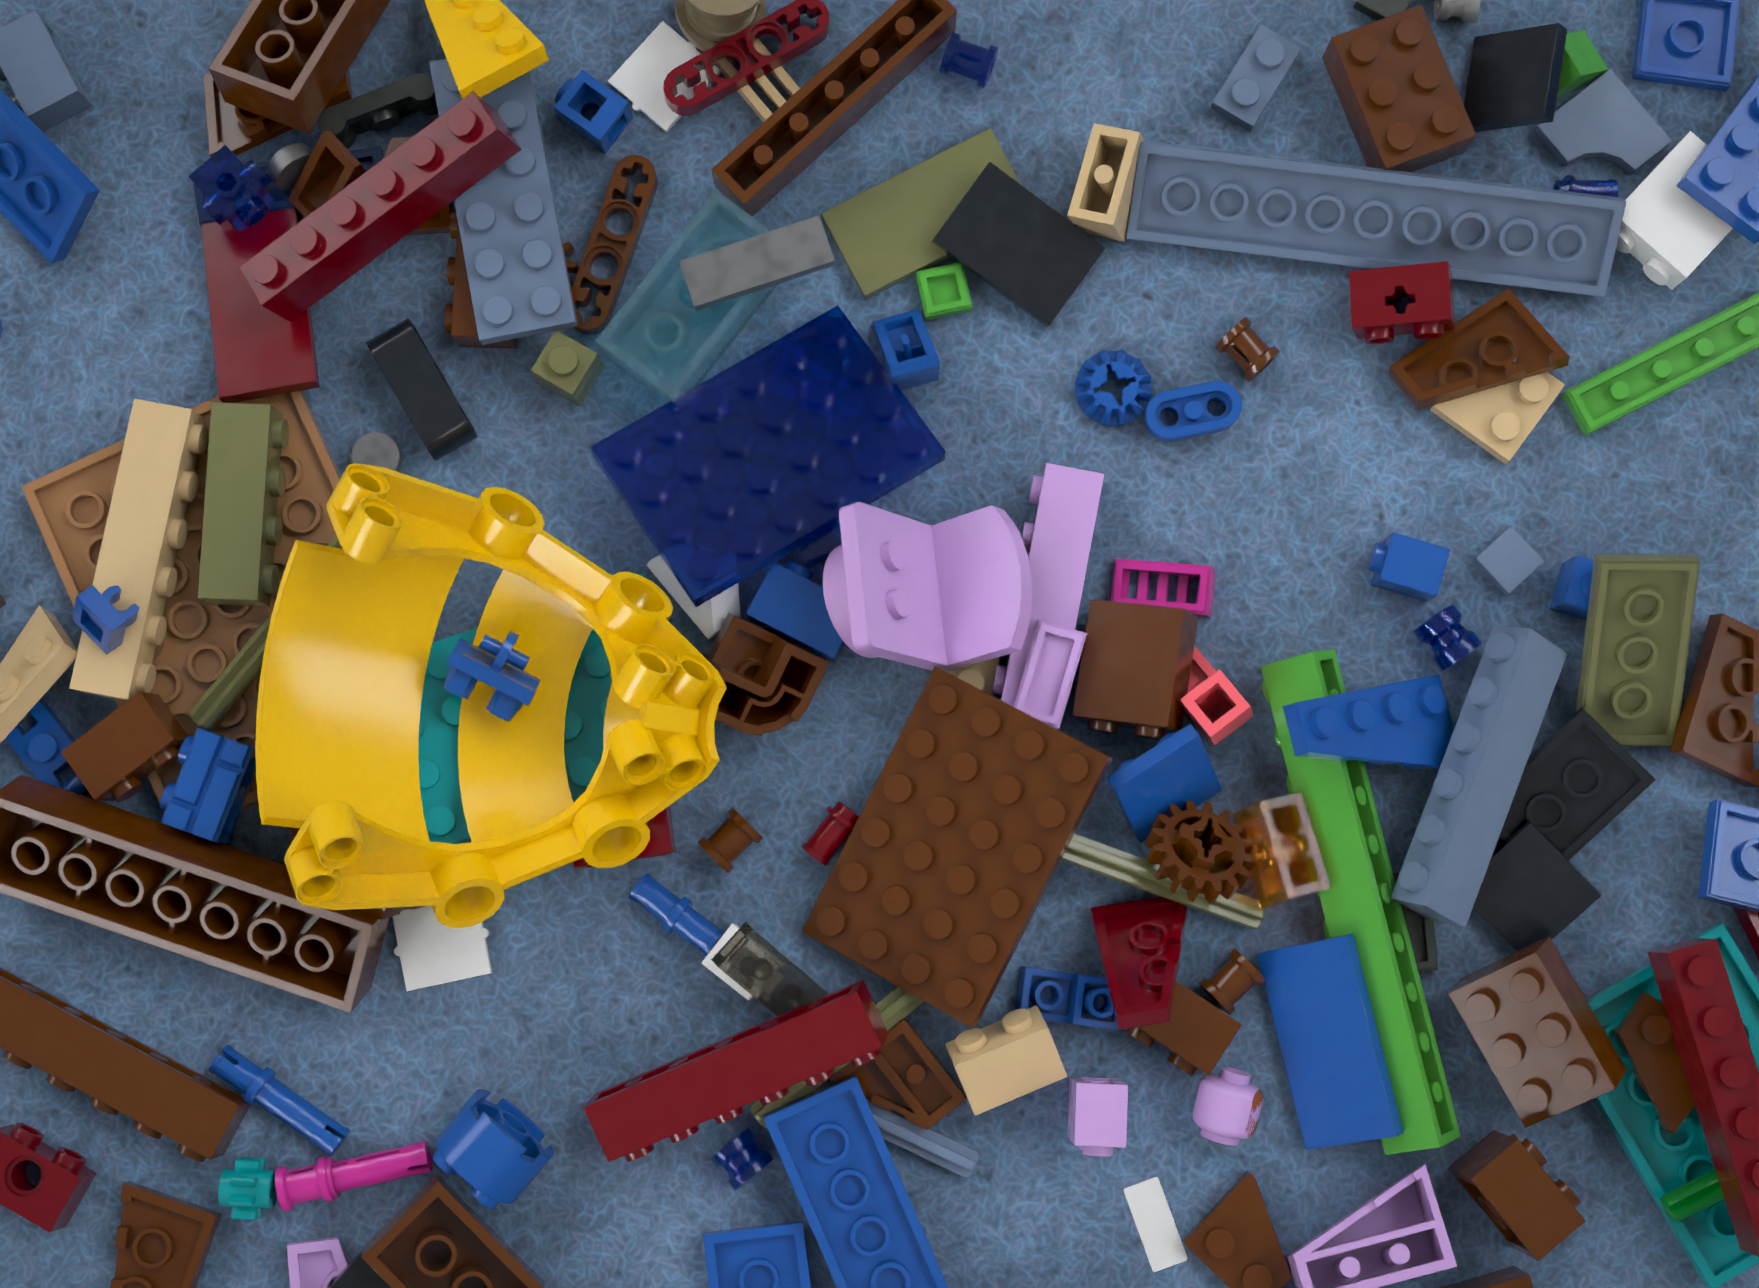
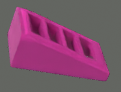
(1205, 590)

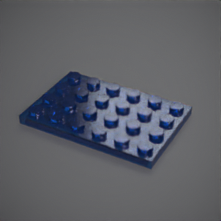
(767, 454)

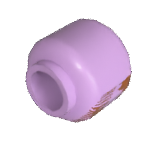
(1227, 1106)

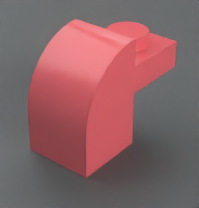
(1213, 702)

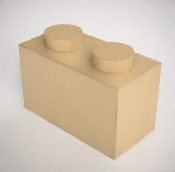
(1106, 182)
(1006, 1059)

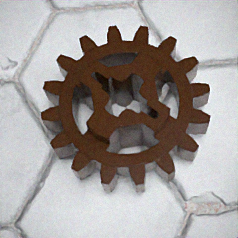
(1200, 851)

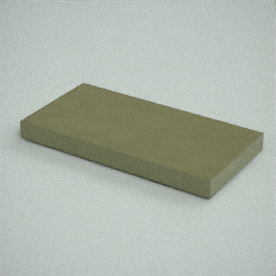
(891, 226)
(1638, 644)

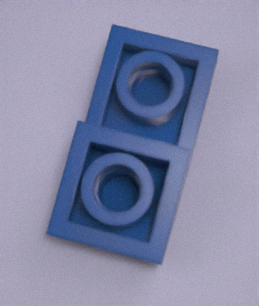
(1066, 997)

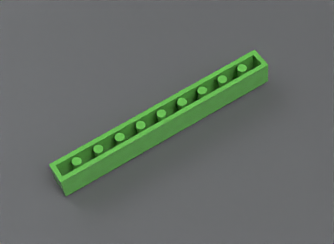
(1360, 904)

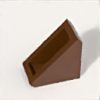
(325, 174)

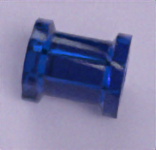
(968, 60)

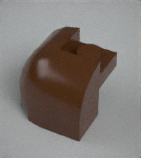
(764, 675)

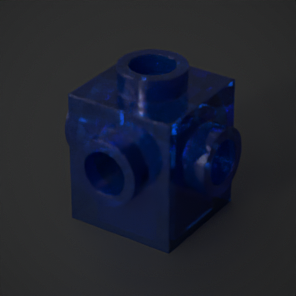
(233, 189)

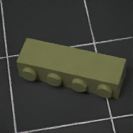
(242, 504)

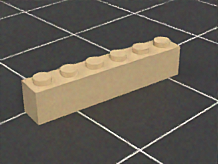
(142, 543)

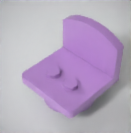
(929, 591)

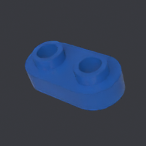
(1191, 411)

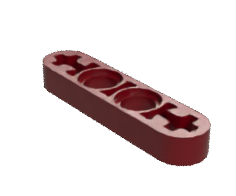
(742, 49)

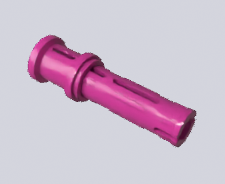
(332, 1177)

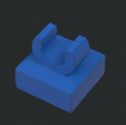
(101, 619)

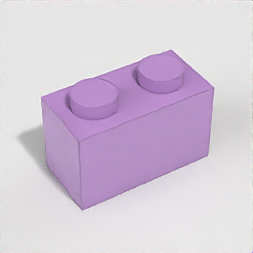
(1097, 1114)

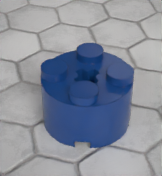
(492, 1149)

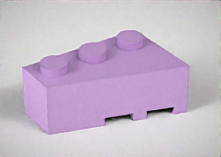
(1380, 1242)

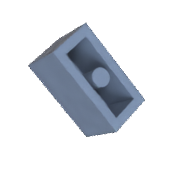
(40, 72)

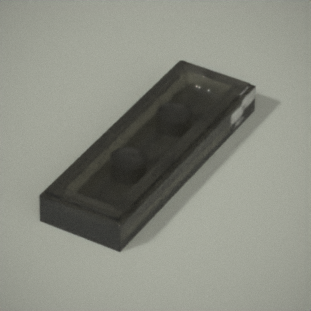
(766, 972)

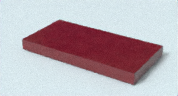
(253, 347)

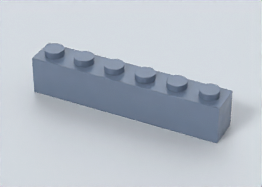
(1479, 775)

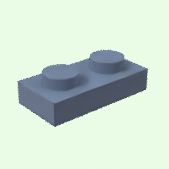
(1255, 77)

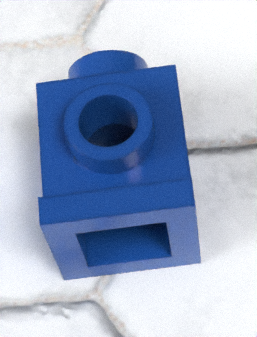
(585, 93)

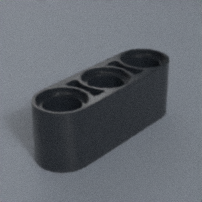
(421, 389)

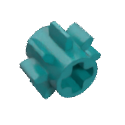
(247, 1188)

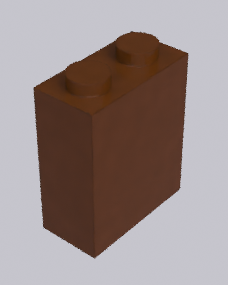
(1135, 668)

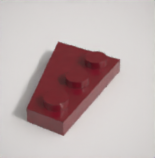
(1140, 957)

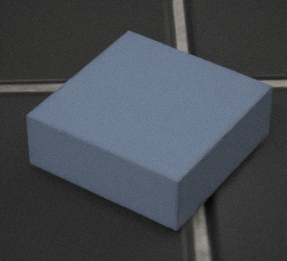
(1508, 560)

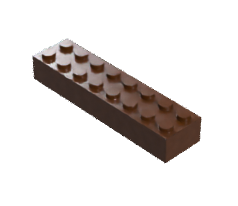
(181, 894)

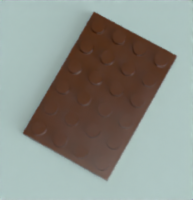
(956, 846)

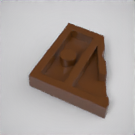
(1650, 1045)
(907, 1079)
(1240, 1240)

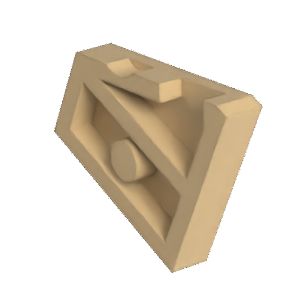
(1501, 415)

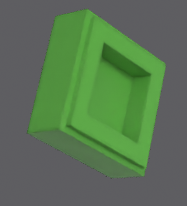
(943, 291)

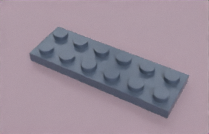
(512, 224)

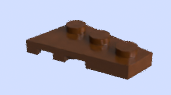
(1485, 350)

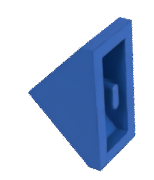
(907, 349)

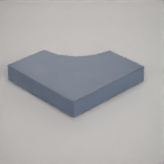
(1604, 124)

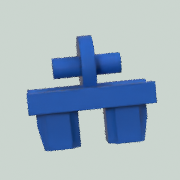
(496, 666)

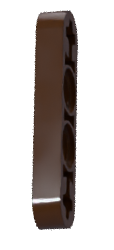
(605, 243)

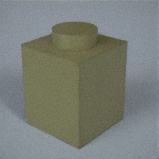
(567, 368)

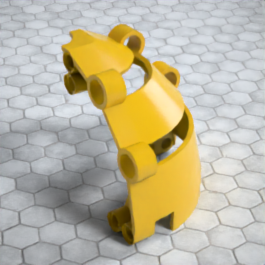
(348, 690)

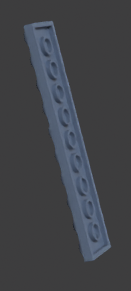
(1374, 217)

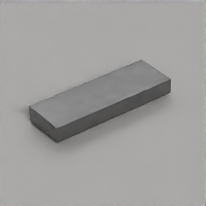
(757, 263)

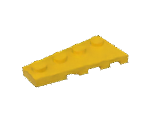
(484, 43)

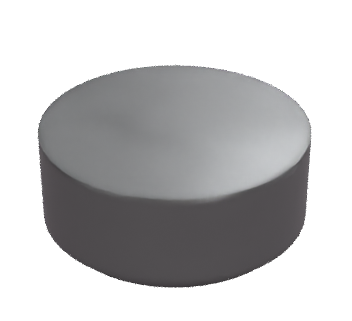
(288, 165)
(377, 450)

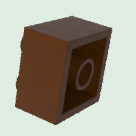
(1518, 1194)

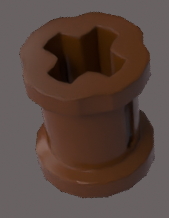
(1247, 349)
(730, 840)
(1232, 981)

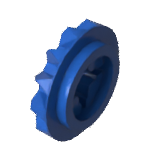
(1102, 406)

